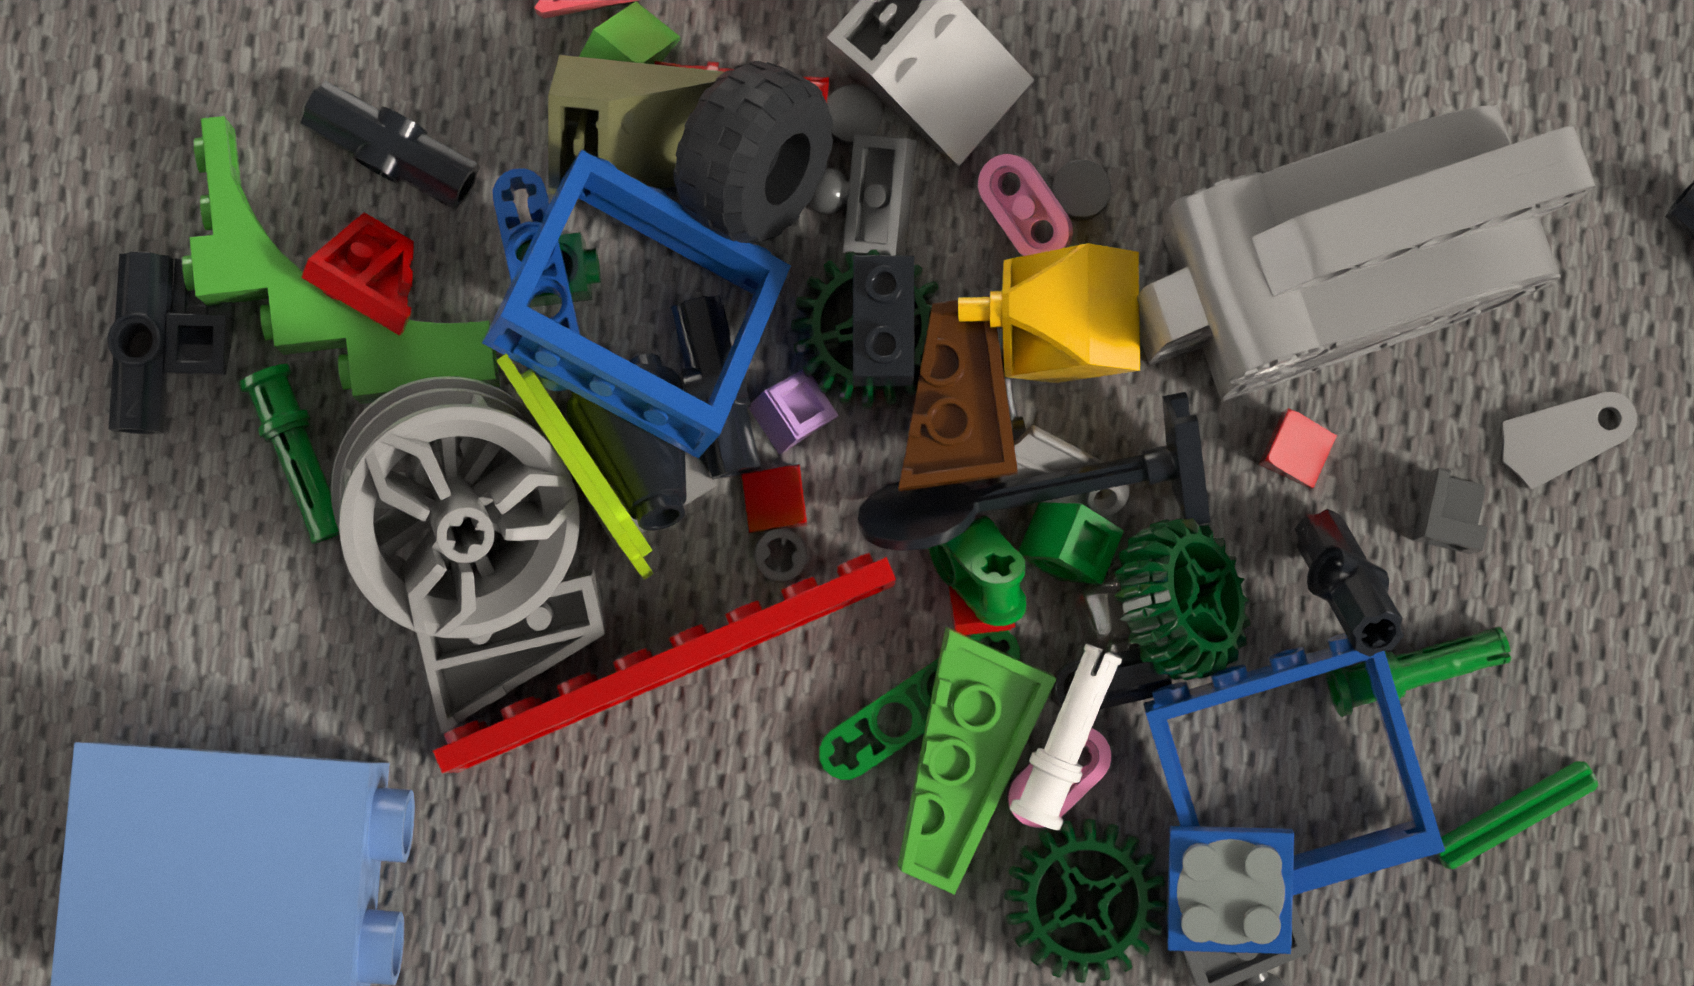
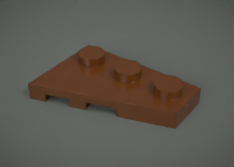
(960, 406)

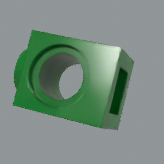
(1070, 542)

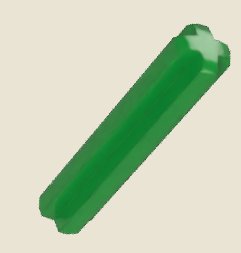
(1517, 814)

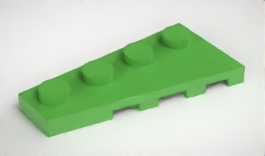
(970, 745)

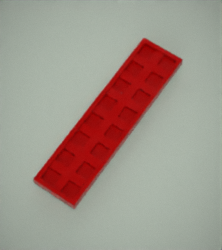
(644, 672)

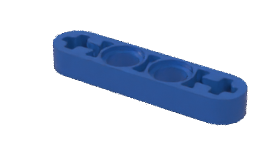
(554, 275)

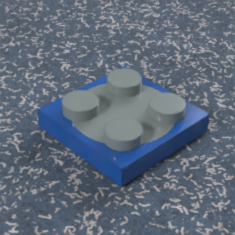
(1230, 889)

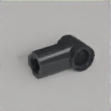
(1130, 683)

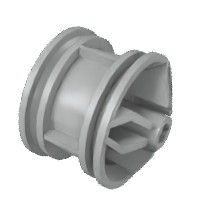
(462, 515)

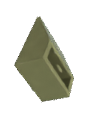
(621, 114)

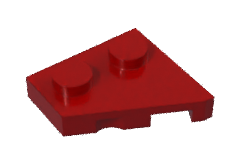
(367, 271)

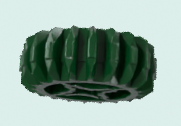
(842, 336)
(1182, 599)
(1112, 944)

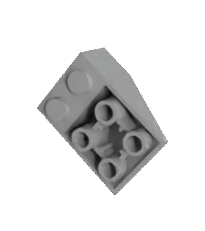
(930, 68)

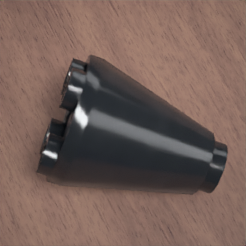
(637, 465)

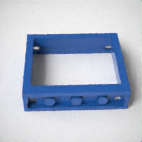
(603, 374)
(1342, 859)

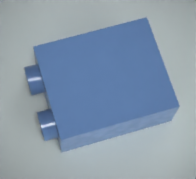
(227, 869)

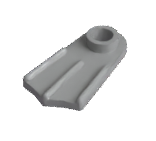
(1563, 436)
(1044, 453)

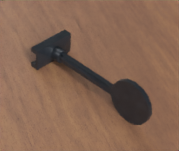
(940, 513)

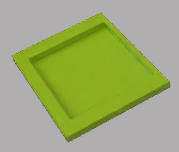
(580, 465)

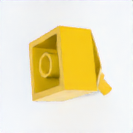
(1065, 313)

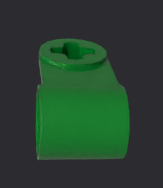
(983, 572)

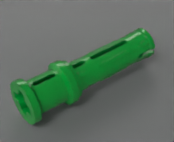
(286, 427)
(1435, 663)

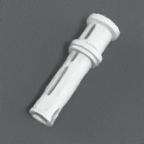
(1057, 764)

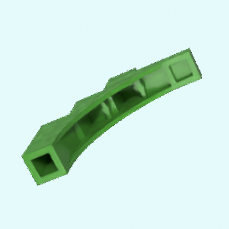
(245, 265)

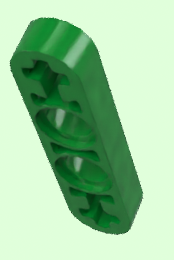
(909, 693)

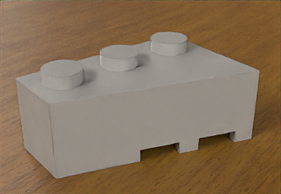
(484, 668)

